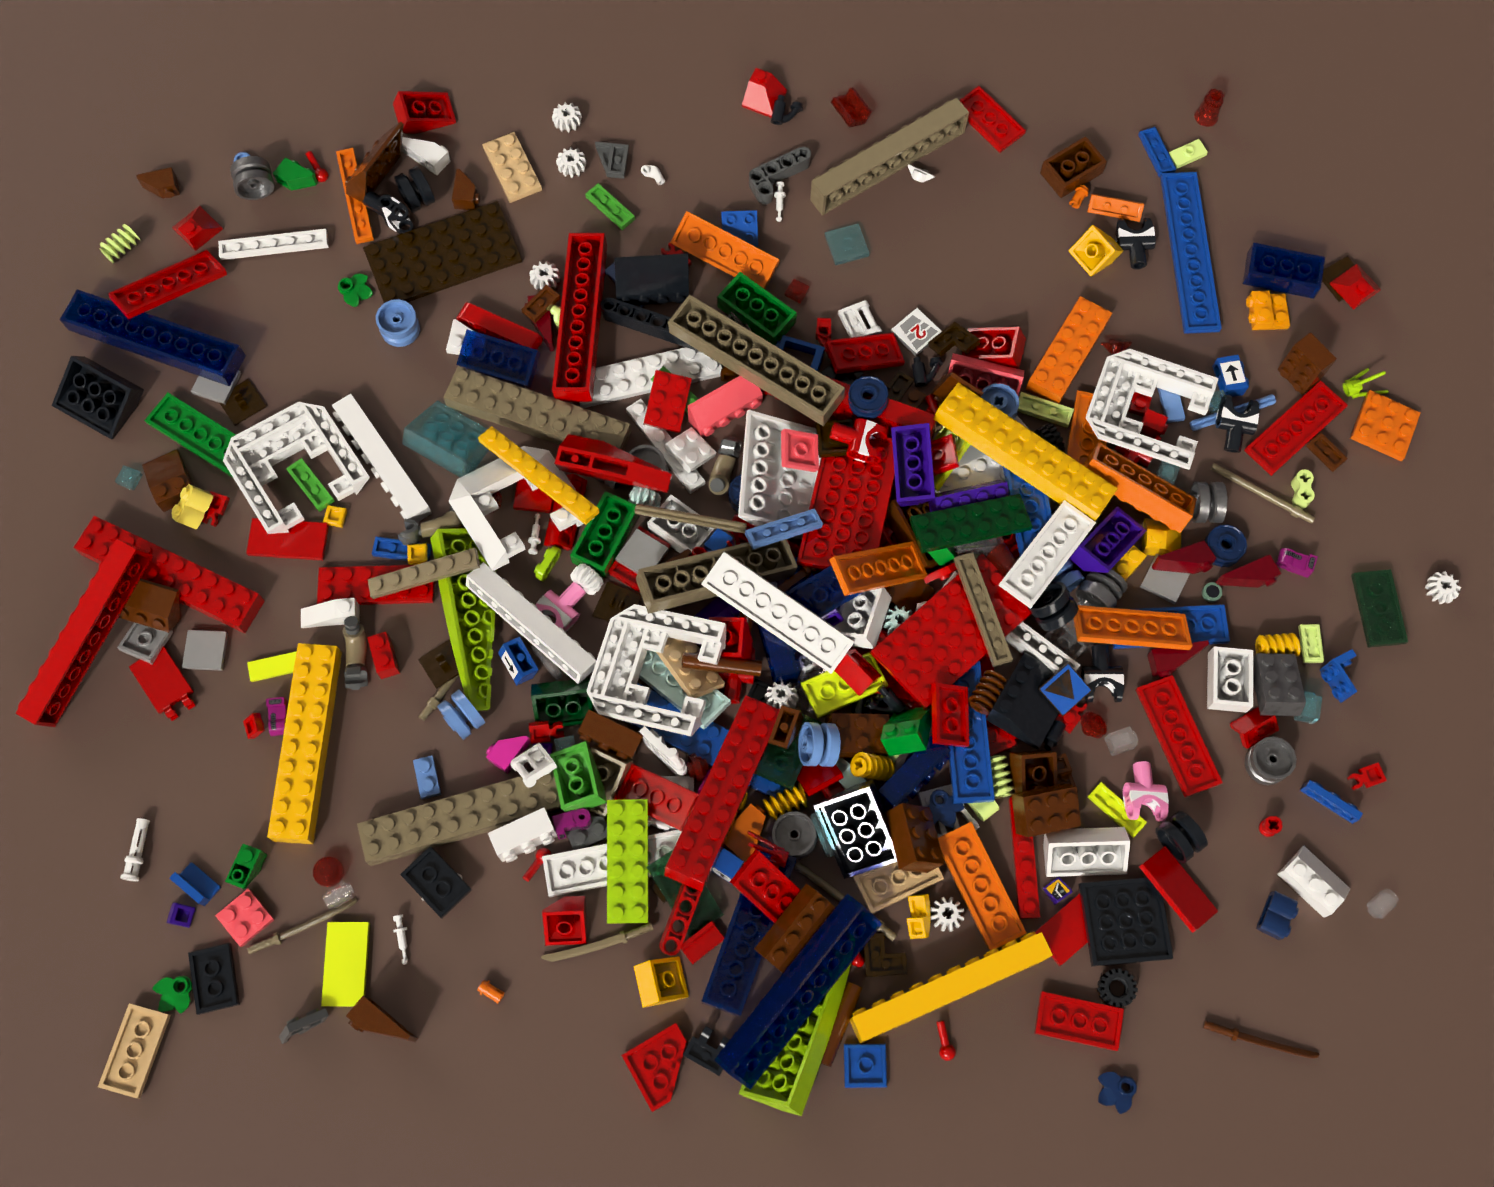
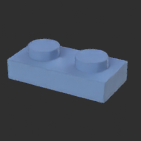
(427, 777)

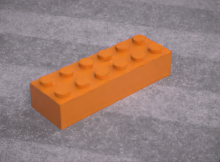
(1068, 351)
(1142, 488)

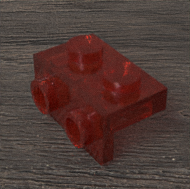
(851, 108)

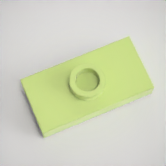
(1188, 153)
(1311, 643)

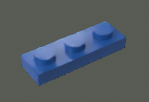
(1331, 801)

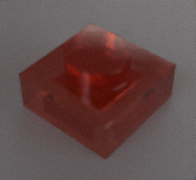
(797, 291)

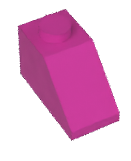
(506, 750)

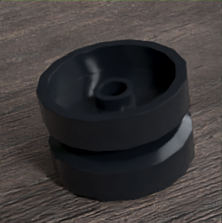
(415, 189)
(1054, 607)
(1181, 836)

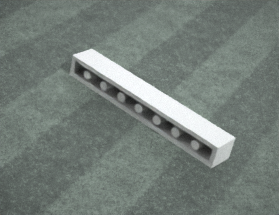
(381, 458)
(531, 623)
(1029, 641)

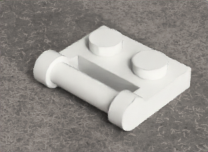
(853, 322)
(539, 761)

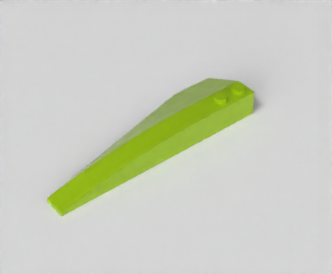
(468, 620)
(794, 1070)

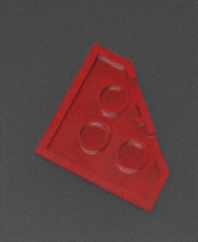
(657, 1065)

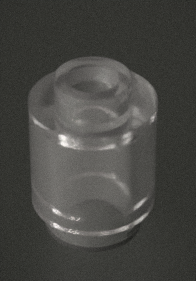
(338, 894)
(1382, 903)

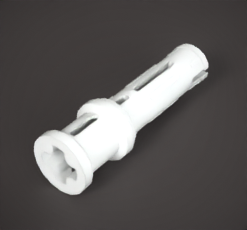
(135, 861)

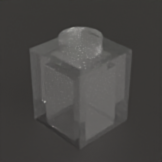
(1121, 741)

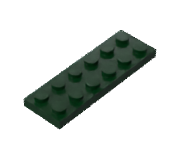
(970, 523)

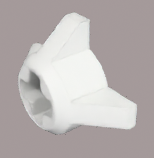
(920, 174)
(808, 665)

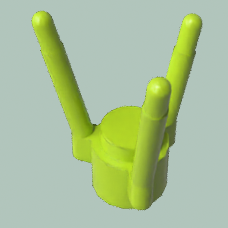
(1353, 386)

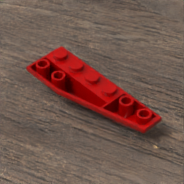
(610, 463)

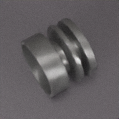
(1102, 589)

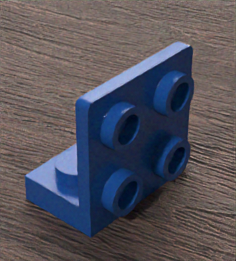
(741, 224)
(1336, 677)

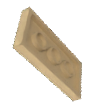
(512, 167)
(692, 681)
(889, 885)
(134, 1051)

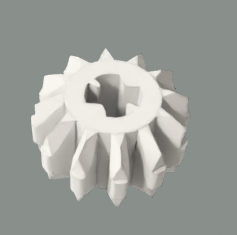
(566, 117)
(571, 162)
(544, 275)
(587, 579)
(1441, 580)
(788, 695)
(940, 909)

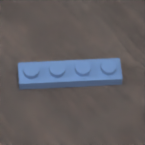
(783, 529)

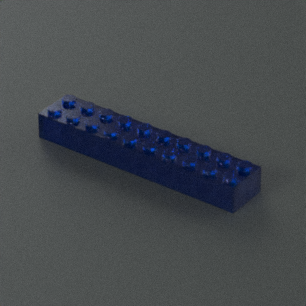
(154, 338)
(798, 991)

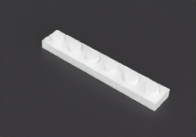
(273, 244)
(658, 438)

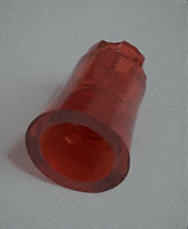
(1209, 110)
(1002, 558)

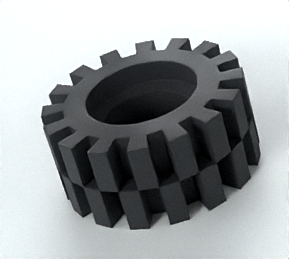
(1051, 435)
(1126, 979)

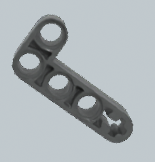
(797, 159)

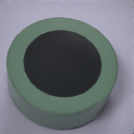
(1211, 592)

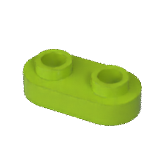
(543, 569)

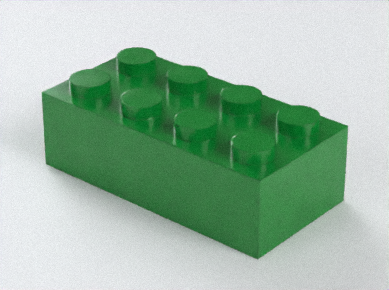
(757, 307)
(605, 534)

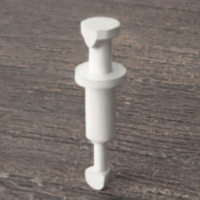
(779, 195)
(534, 539)
(401, 936)

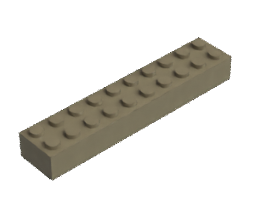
(888, 156)
(756, 360)
(529, 410)
(455, 818)

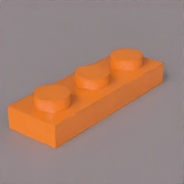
(1115, 207)

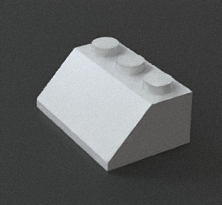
(1314, 882)

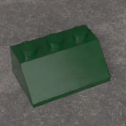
(561, 701)

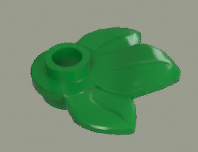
(356, 291)
(172, 996)

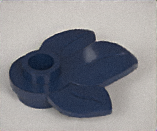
(946, 810)
(1114, 1094)

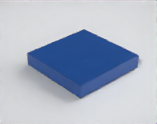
(865, 1066)

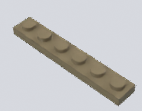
(424, 573)
(983, 609)

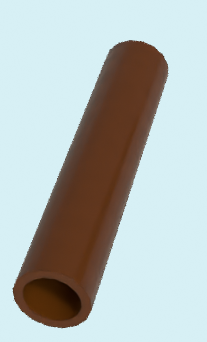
(725, 665)
(845, 1011)

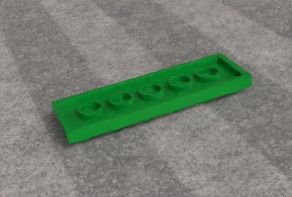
(191, 430)

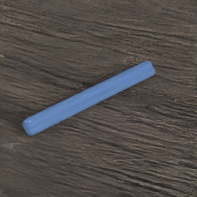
(1211, 419)

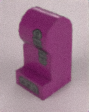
(1296, 562)
(277, 715)
(571, 820)

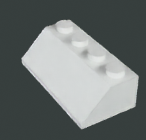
(1086, 852)

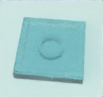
(847, 244)
(822, 835)

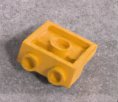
(1267, 311)

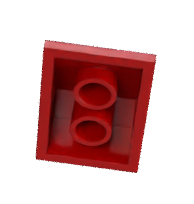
(423, 110)
(999, 345)

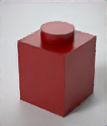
(1153, 424)

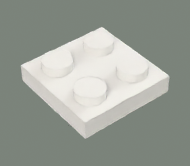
(690, 450)

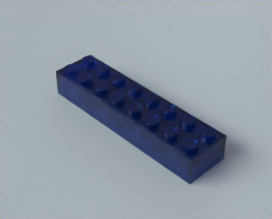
(737, 959)

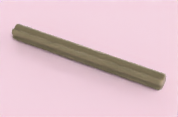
(690, 518)

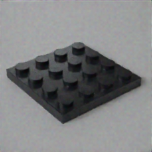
(1125, 922)

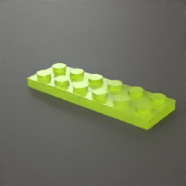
(627, 861)

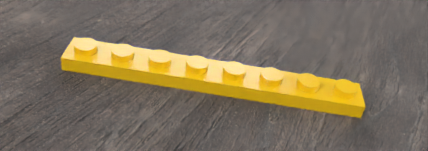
(539, 475)

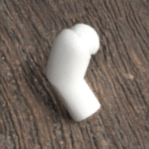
(653, 172)

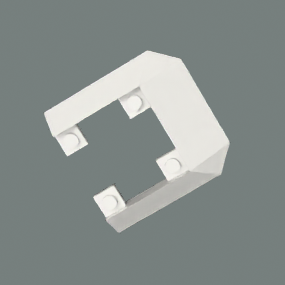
(1141, 373)
(279, 437)
(474, 499)
(621, 658)

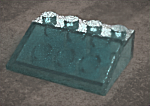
(446, 439)

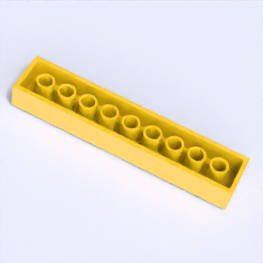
(1023, 452)
(305, 744)
(946, 989)

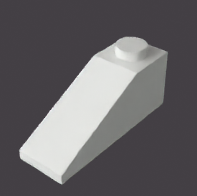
(427, 154)
(329, 613)

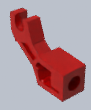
(823, 325)

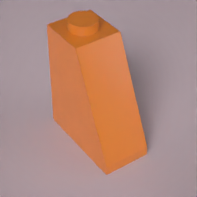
(737, 841)

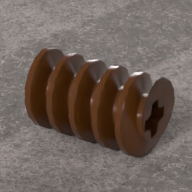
(985, 691)

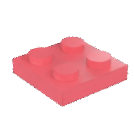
(799, 450)
(244, 917)

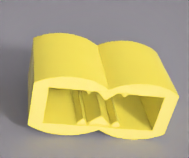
(192, 506)

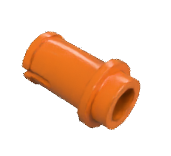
(1080, 194)
(491, 991)

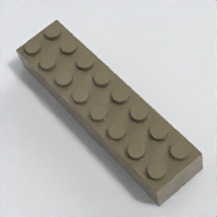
(680, 580)

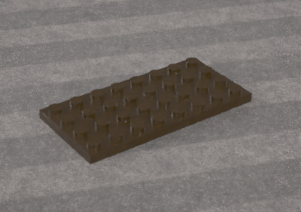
(442, 254)

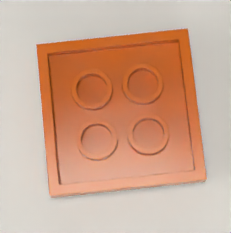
(1385, 425)

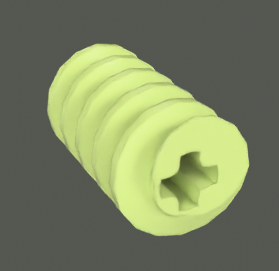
(118, 243)
(1000, 782)

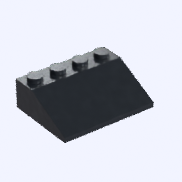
(652, 279)
(96, 396)
(1022, 706)
(857, 829)

